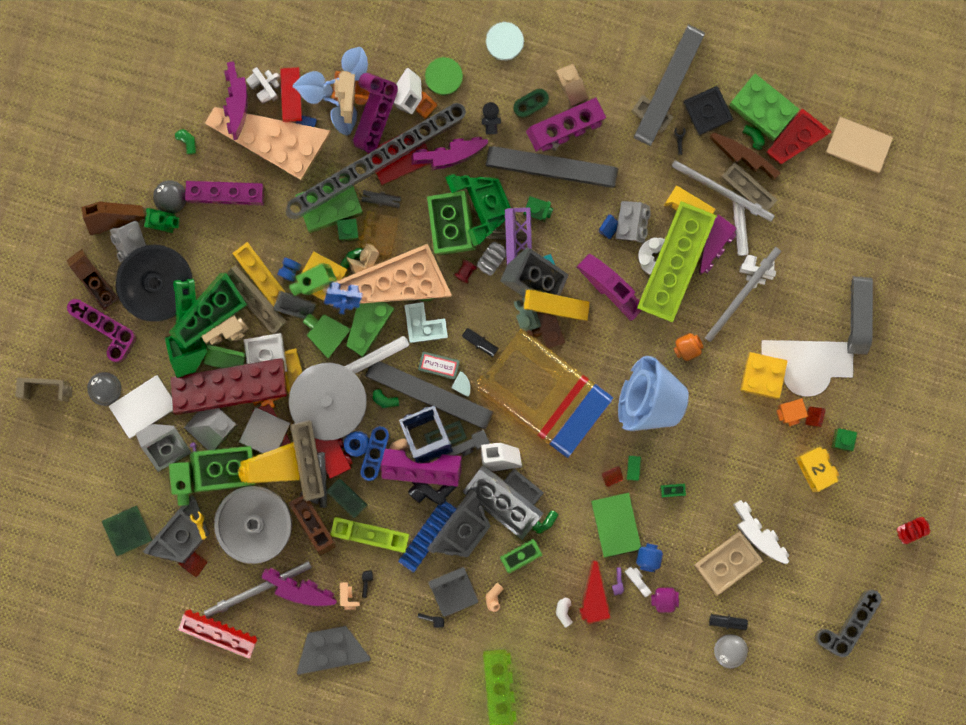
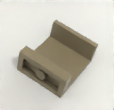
(23, 388)

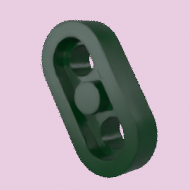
(530, 103)

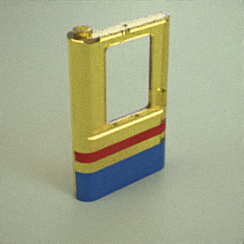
(568, 408)

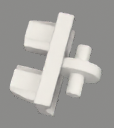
(267, 93)
(749, 267)

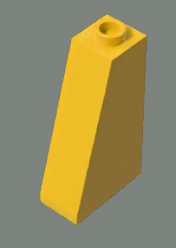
(271, 466)

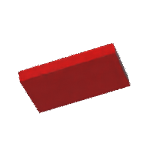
(400, 167)

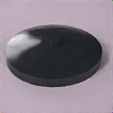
(147, 279)

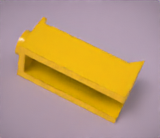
(681, 195)

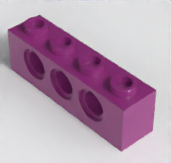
(590, 110)
(225, 193)

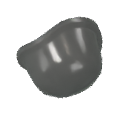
(169, 197)
(104, 388)

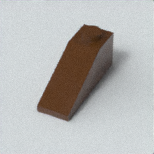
(312, 525)

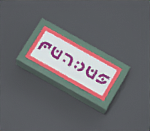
(438, 365)

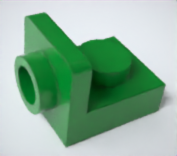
(539, 209)

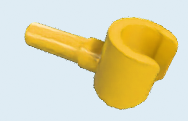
(198, 522)

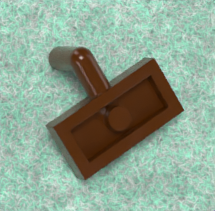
(549, 330)

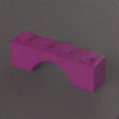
(443, 471)

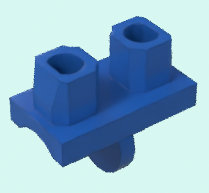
(342, 298)

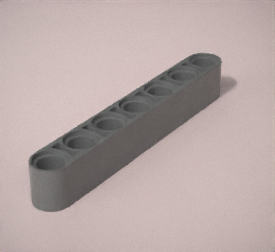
(669, 85)
(551, 167)
(430, 394)

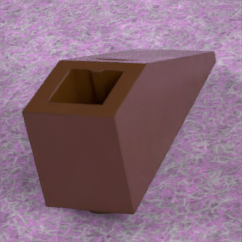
(107, 215)
(92, 279)

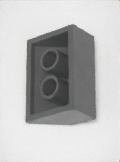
(534, 273)

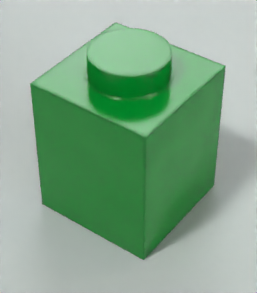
(348, 230)
(844, 440)

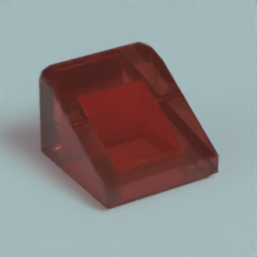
(815, 416)
(612, 476)
(194, 564)

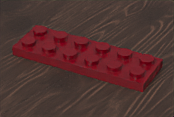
(228, 386)

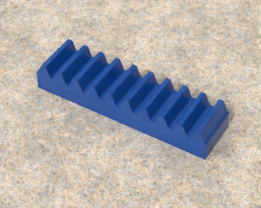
(418, 548)

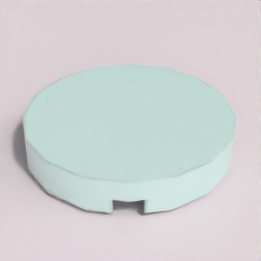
(504, 41)

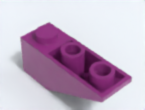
(720, 233)

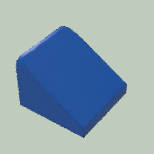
(608, 227)

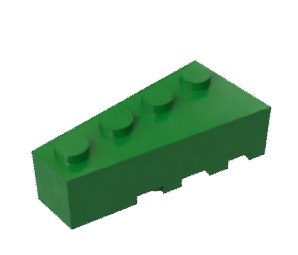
(208, 311)

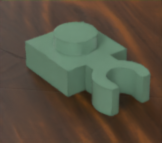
(527, 318)

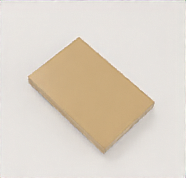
(859, 145)
(728, 563)

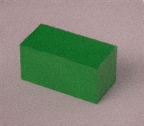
(633, 468)
(673, 490)

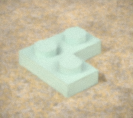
(420, 329)

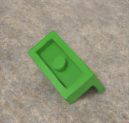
(223, 357)

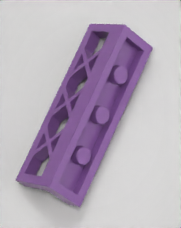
(511, 239)

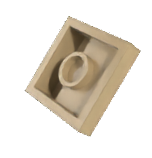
(345, 91)
(230, 329)

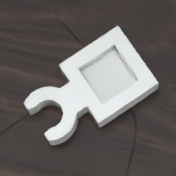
(635, 576)

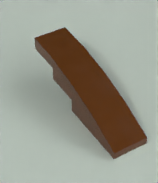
(737, 152)

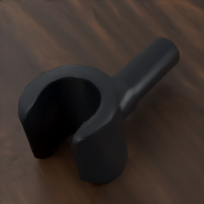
(679, 140)
(366, 576)
(438, 622)

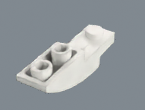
(765, 540)

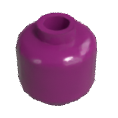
(665, 600)

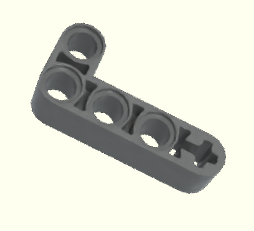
(861, 316)
(852, 620)

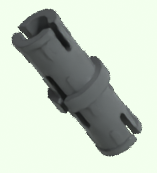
(381, 199)

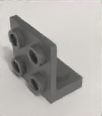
(453, 592)

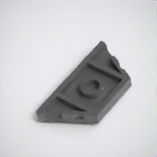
(462, 529)
(179, 536)
(330, 649)

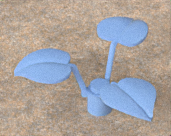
(313, 87)

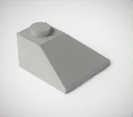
(211, 427)
(162, 445)

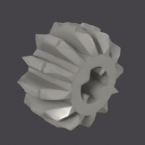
(492, 258)

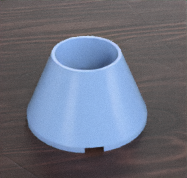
(651, 397)

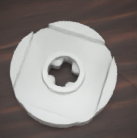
(645, 253)

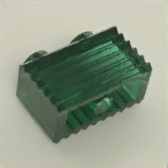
(347, 498)

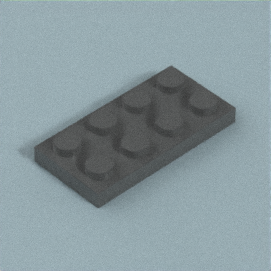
(503, 502)

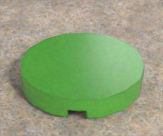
(443, 76)

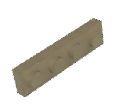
(256, 301)
(307, 460)

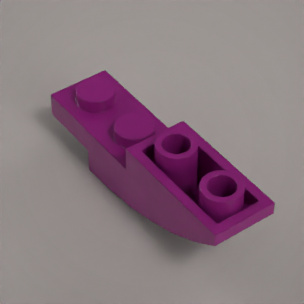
(236, 102)
(457, 153)
(611, 284)
(305, 593)

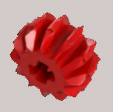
(913, 530)

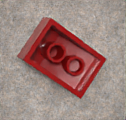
(594, 600)

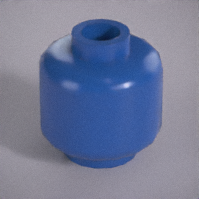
(352, 448)
(649, 558)

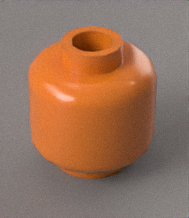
(688, 347)

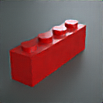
(335, 459)

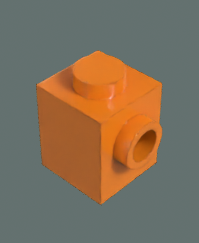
(792, 412)

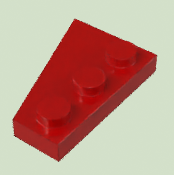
(797, 137)

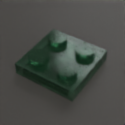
(127, 530)

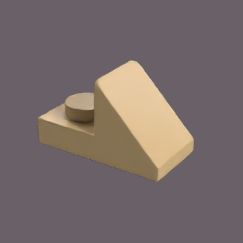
(572, 84)
(367, 259)

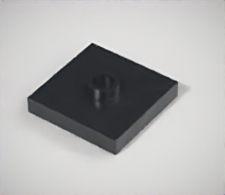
(708, 110)

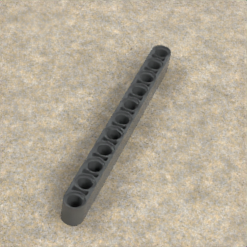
(371, 168)

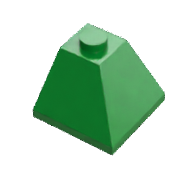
(185, 359)

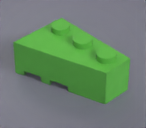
(367, 326)

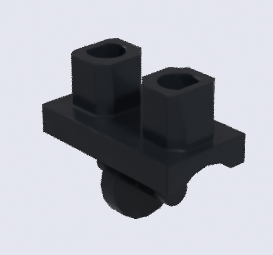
(490, 117)

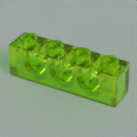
(493, 657)

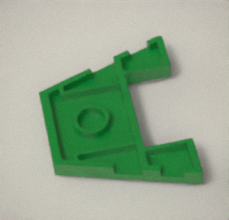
(487, 199)

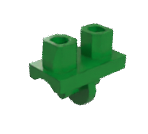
(161, 220)

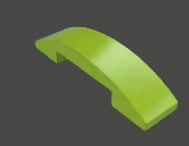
(370, 534)

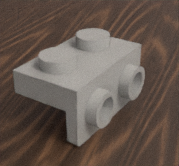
(633, 221)
(127, 239)

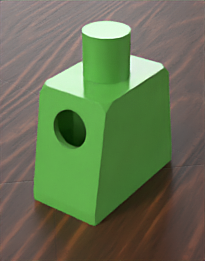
(320, 276)
(325, 333)
(178, 473)

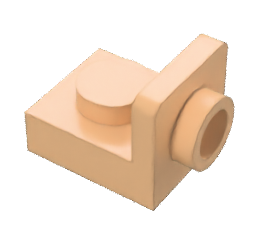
(345, 593)

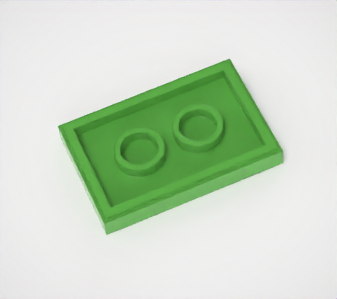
(616, 525)

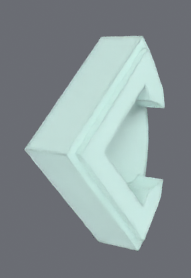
(462, 384)

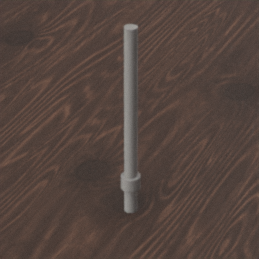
(755, 209)
(766, 264)
(223, 605)

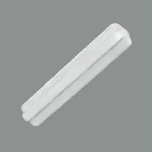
(740, 224)

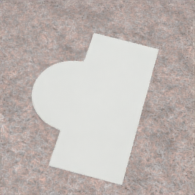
(810, 363)

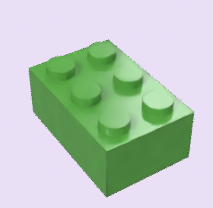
(763, 107)
(341, 207)
(450, 222)
(218, 468)

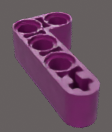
(375, 112)
(100, 325)

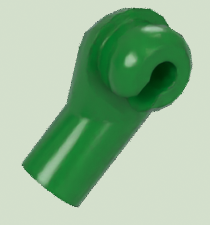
(756, 135)
(383, 401)

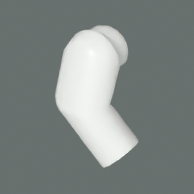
(562, 610)

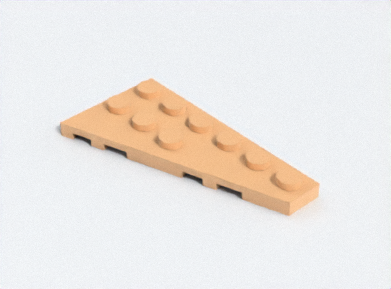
(279, 142)
(400, 279)

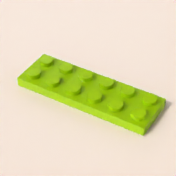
(676, 261)

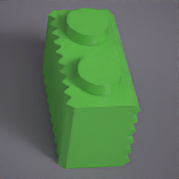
(521, 556)

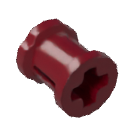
(465, 271)

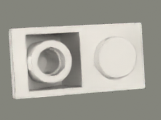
(409, 92)
(500, 457)

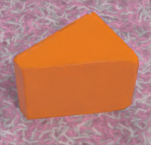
(425, 106)

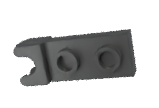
(478, 439)

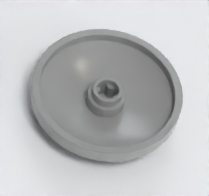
(329, 399)
(253, 524)

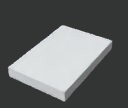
(142, 406)

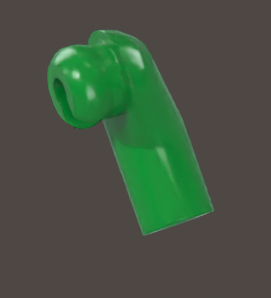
(188, 139)
(353, 255)
(547, 524)

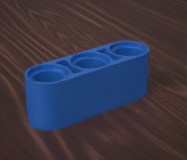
(375, 463)

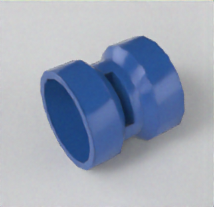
(288, 274)

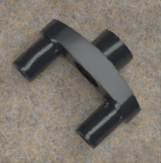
(420, 491)

